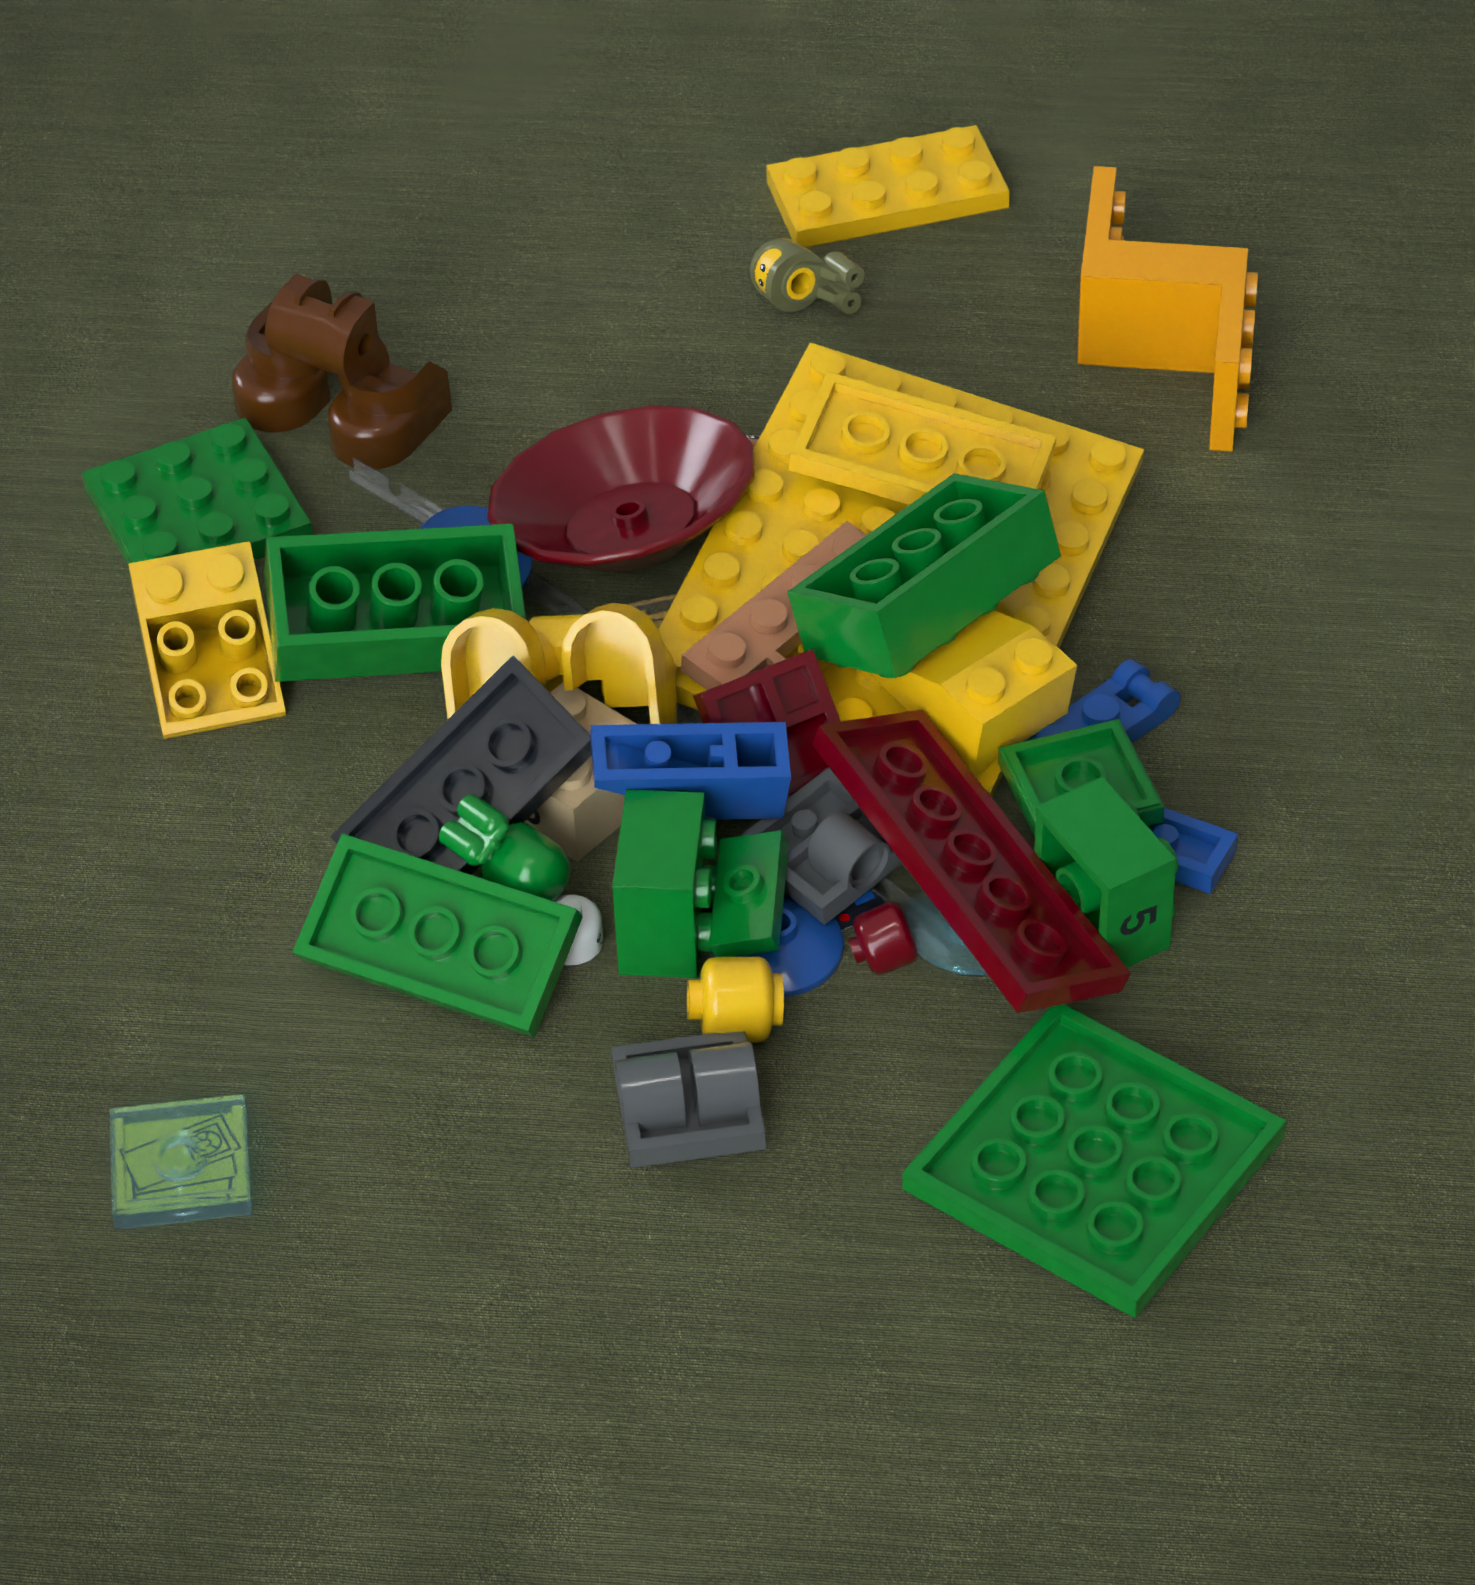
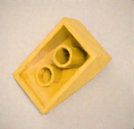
(988, 686)

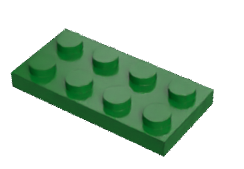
(438, 935)

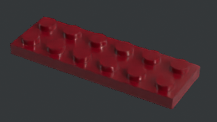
(971, 861)

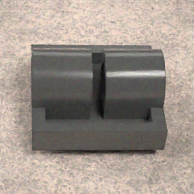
(688, 1098)

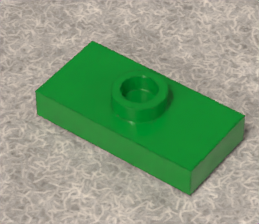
(749, 894)

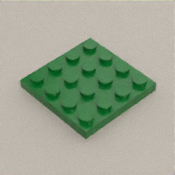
(1094, 1157)

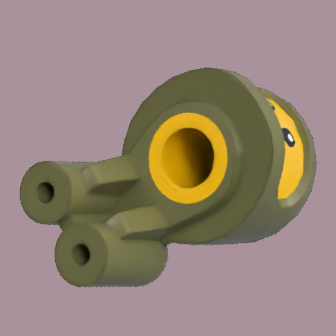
(796, 277)

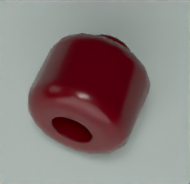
(883, 938)

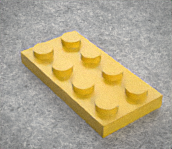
(887, 186)
(910, 444)

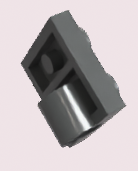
(831, 848)

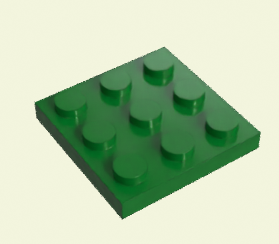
(195, 496)

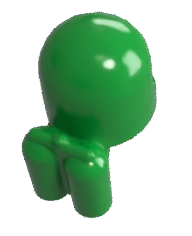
(507, 853)

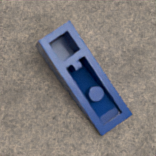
(734, 764)

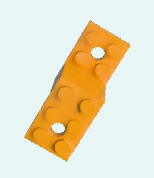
(1166, 307)

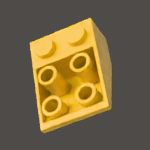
(206, 639)

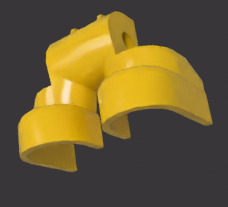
(605, 644)

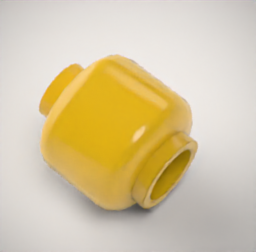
(737, 997)

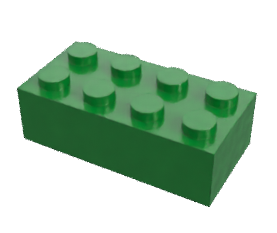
(924, 575)
(382, 597)

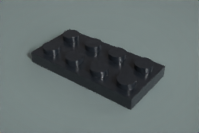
(503, 745)

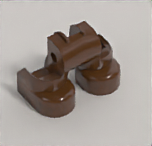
(285, 382)

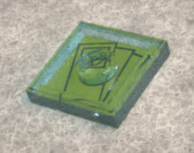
(180, 1162)

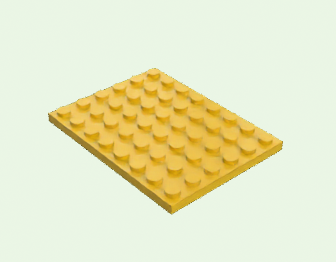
(792, 513)

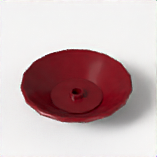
(623, 487)

